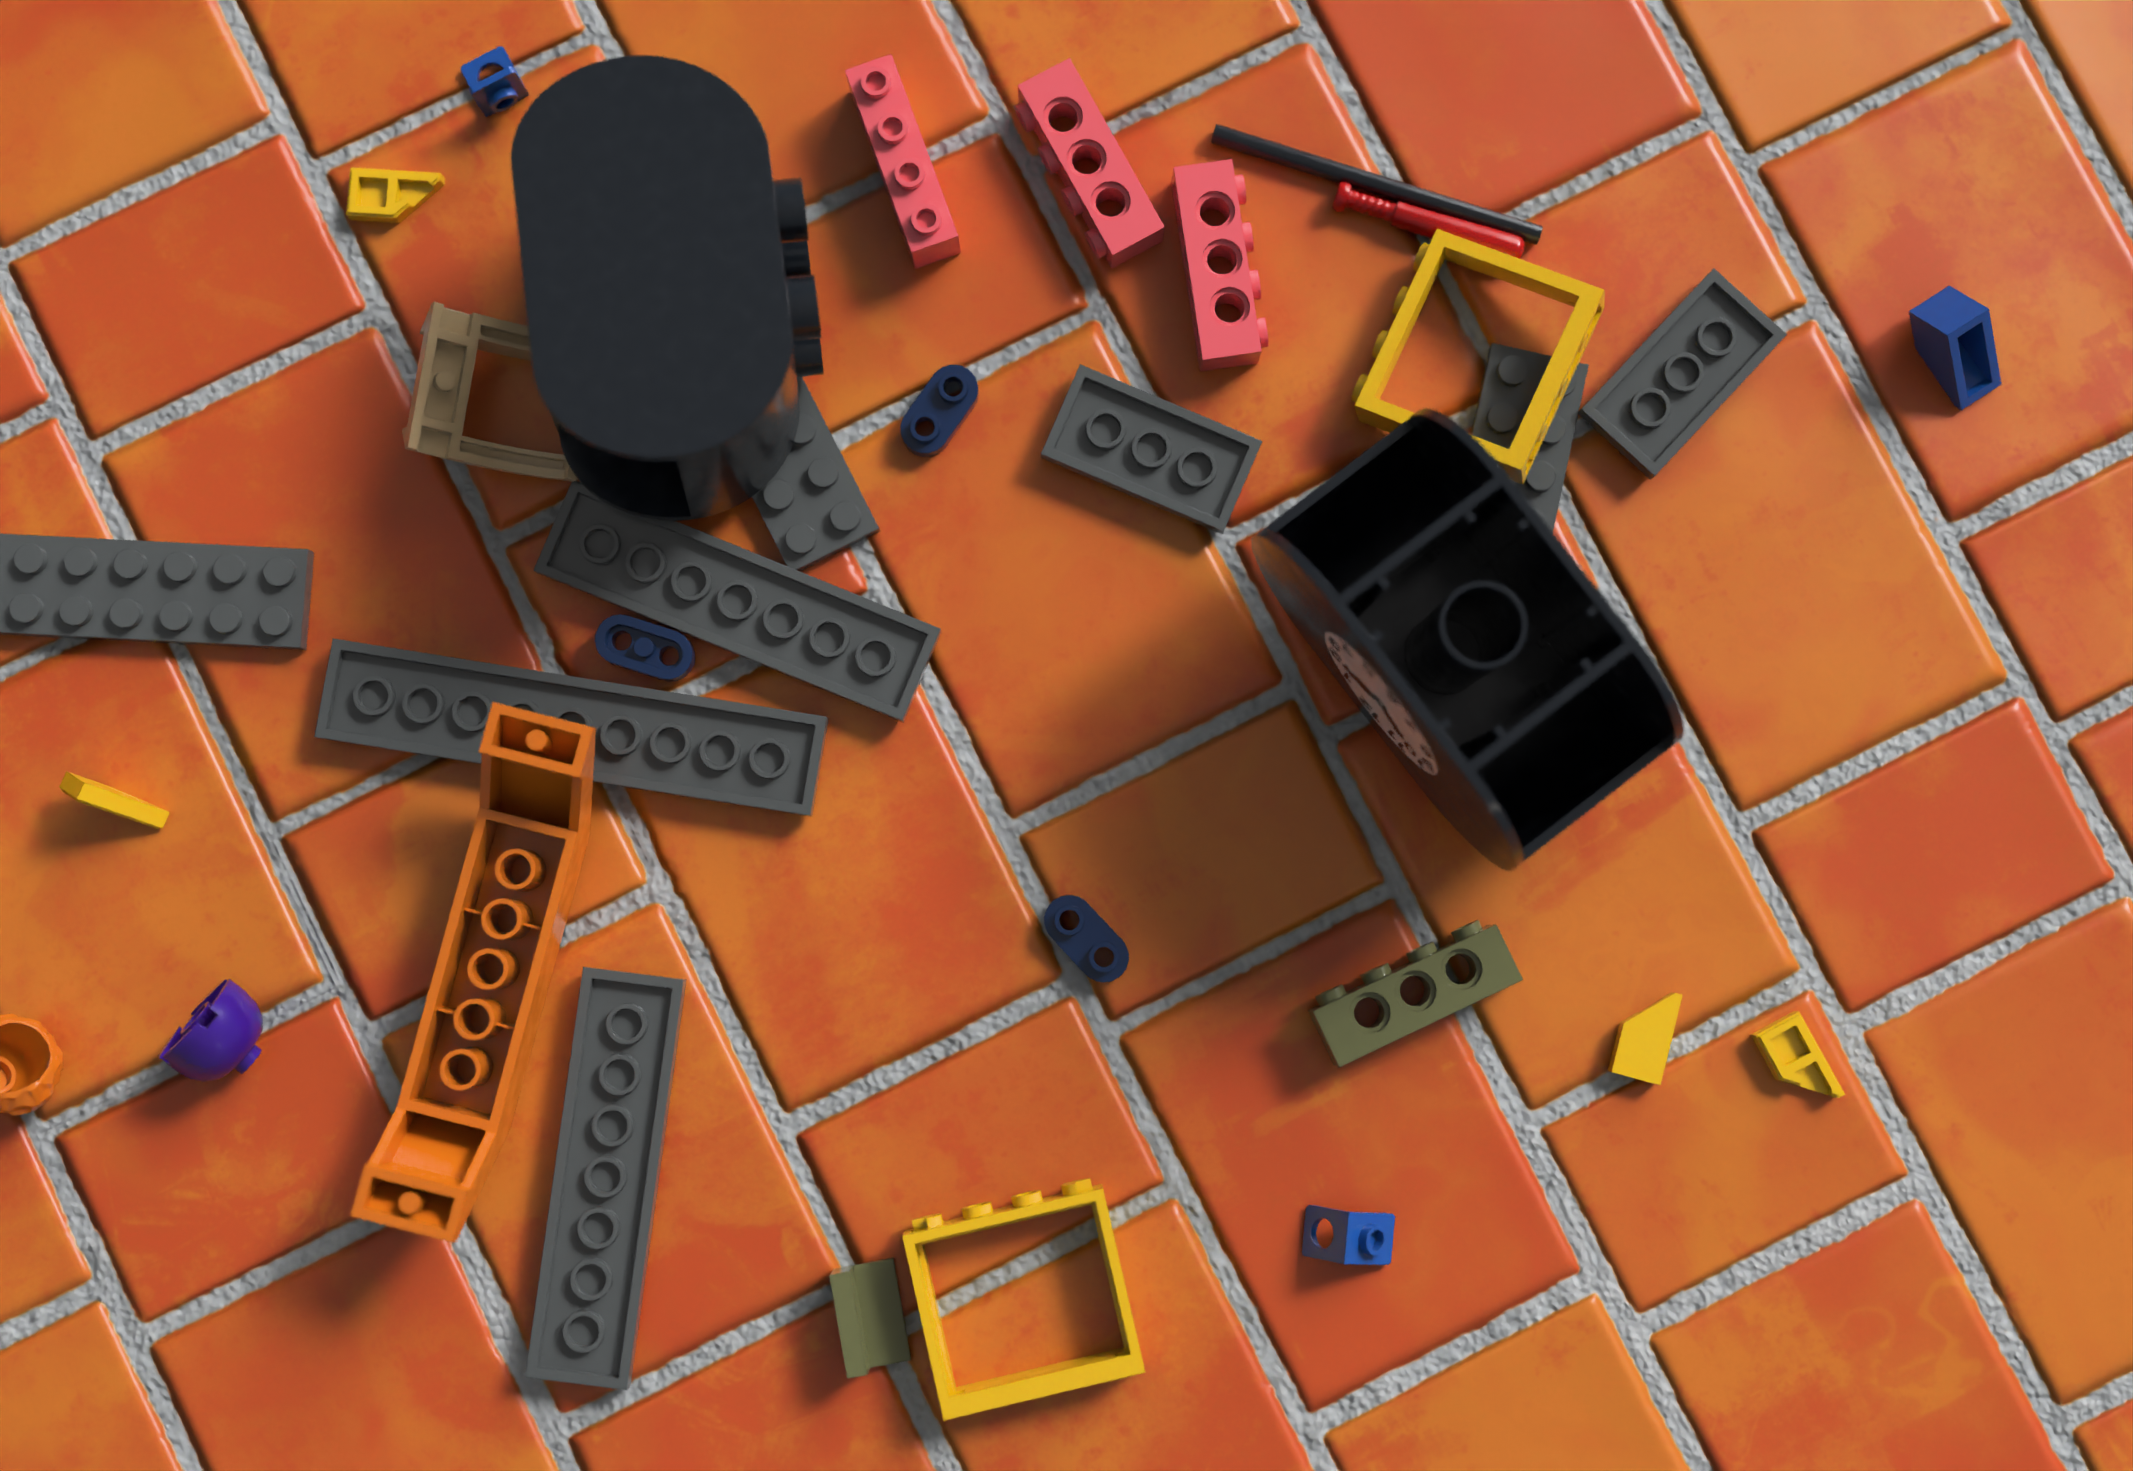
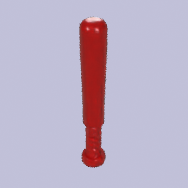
(1425, 221)

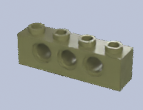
(1489, 972)

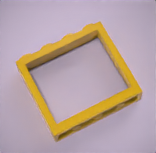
(1588, 307)
(1037, 1381)

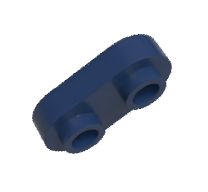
(940, 409)
(646, 648)
(1086, 938)

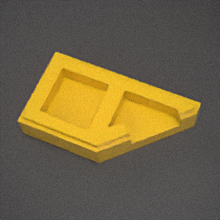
(389, 194)
(112, 800)
(1645, 1041)
(1795, 1055)

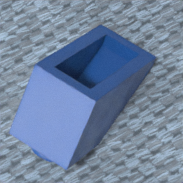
(1957, 345)

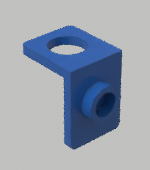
(498, 90)
(1357, 1236)

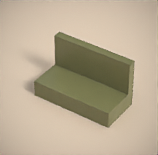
(869, 1316)

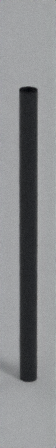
(1372, 182)

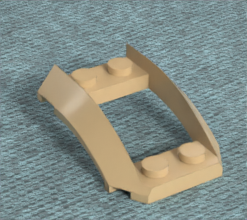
(444, 390)

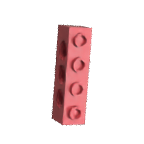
(1063, 94)
(903, 161)
(1194, 192)

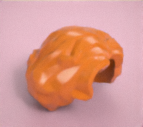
(27, 1065)

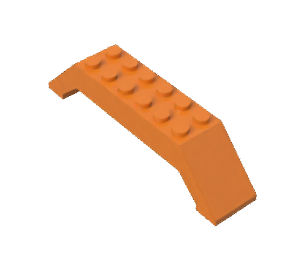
(487, 976)

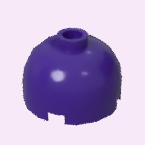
(217, 1036)

